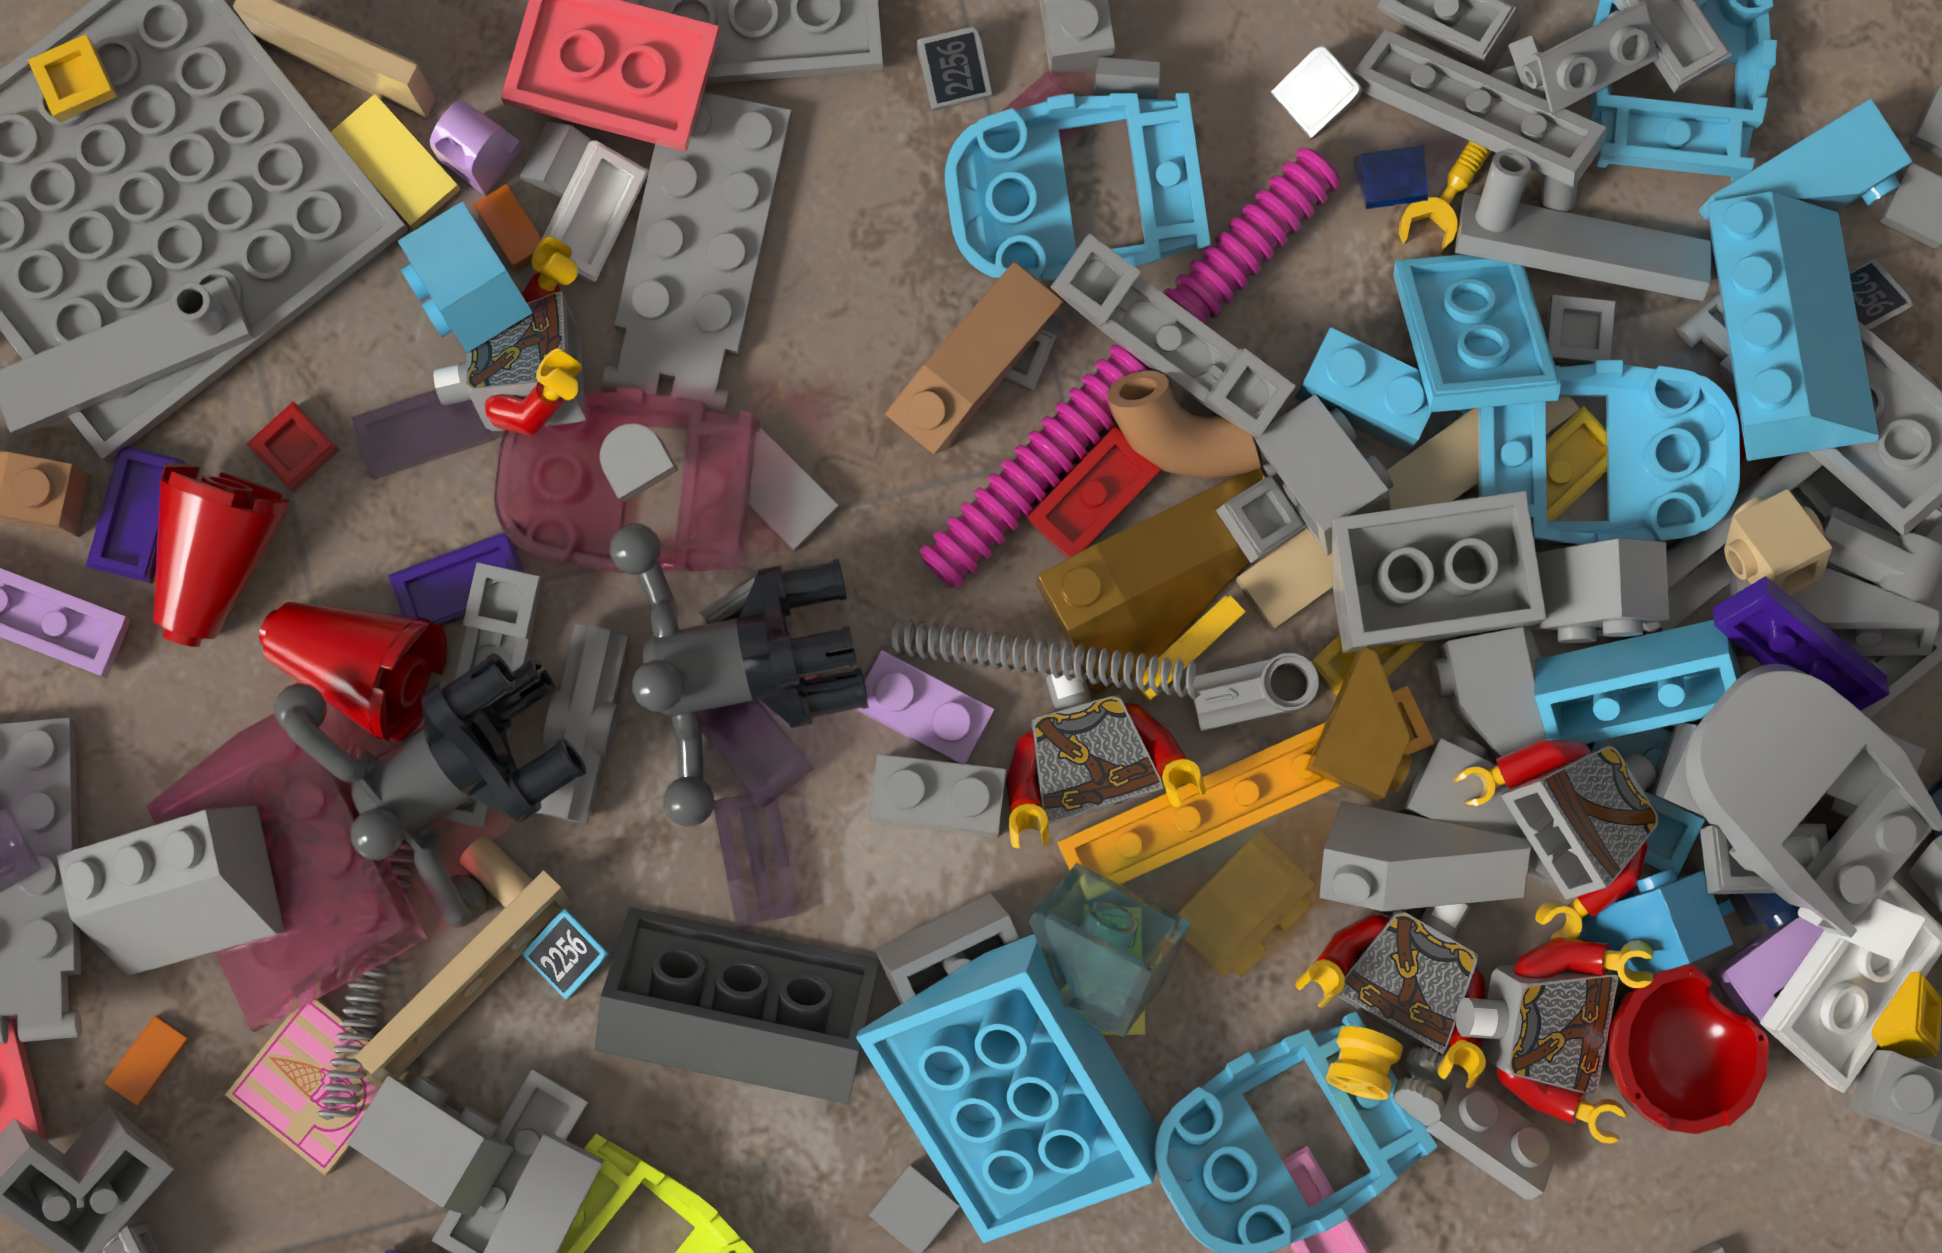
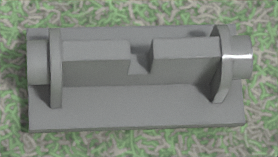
(1593, 58)

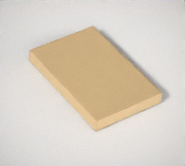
(338, 53)

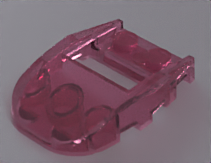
(565, 510)

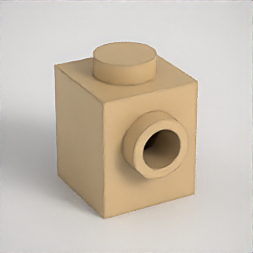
(1777, 542)

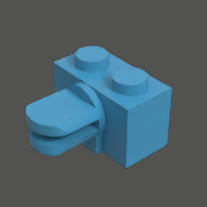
(1667, 914)

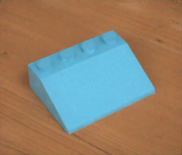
(1013, 1093)

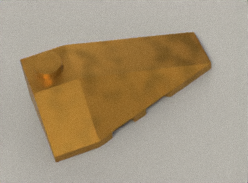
(1147, 580)

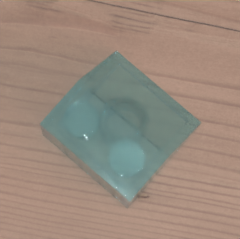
(1106, 947)

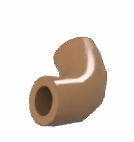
(1174, 437)

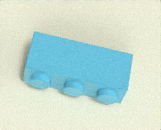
(1635, 683)

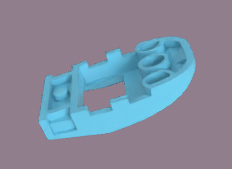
(1690, 134)
(1013, 194)
(1667, 453)
(1229, 1175)

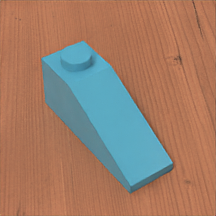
(1832, 166)

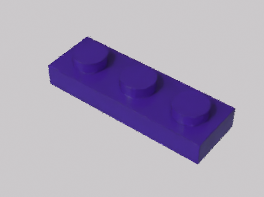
(1783, 632)

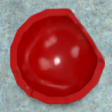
(1685, 1054)

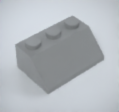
(1435, 572)
(174, 889)

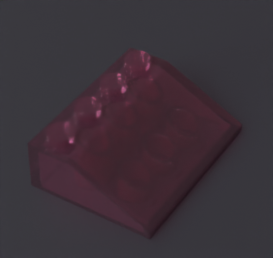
(333, 903)

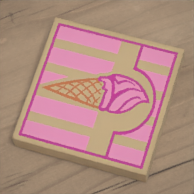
(289, 1079)

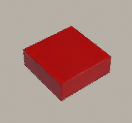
(293, 446)

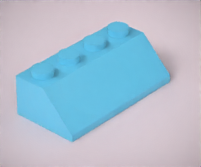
(1790, 325)

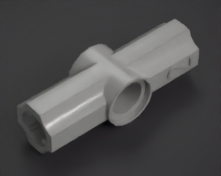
(585, 715)

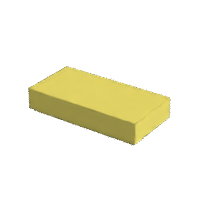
(395, 162)

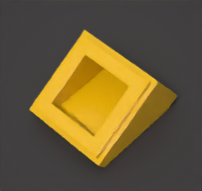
(1911, 1020)

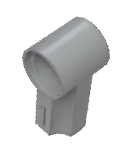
(1887, 560)
(1246, 692)

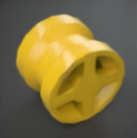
(1364, 1062)

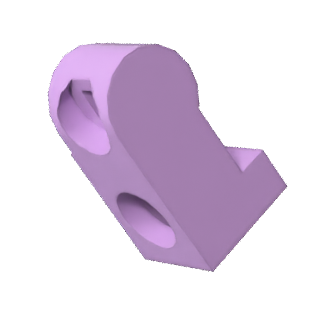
(473, 146)
(1765, 967)

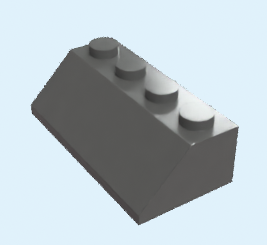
(736, 1005)

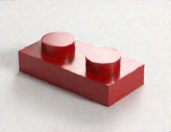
(1093, 495)

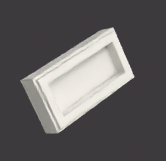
(596, 206)

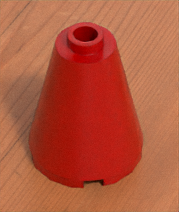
(208, 548)
(360, 661)

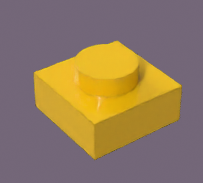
(72, 78)

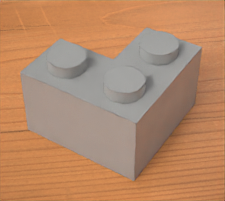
(89, 1191)

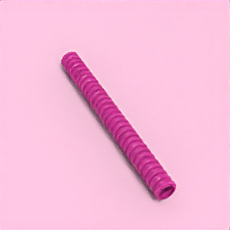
(1088, 410)

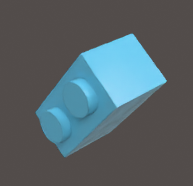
(463, 277)
(1368, 389)

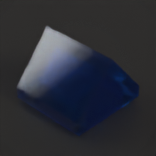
(1392, 177)

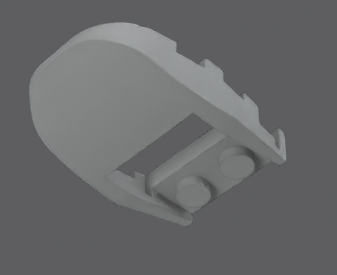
(1769, 760)

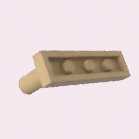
(527, 912)

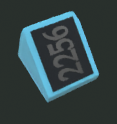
(566, 953)

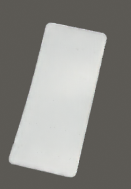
(1880, 928)

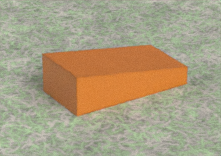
(509, 225)
(147, 1061)

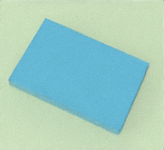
(1475, 332)

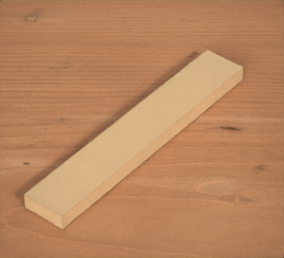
(1429, 475)

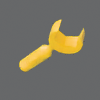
(1439, 209)

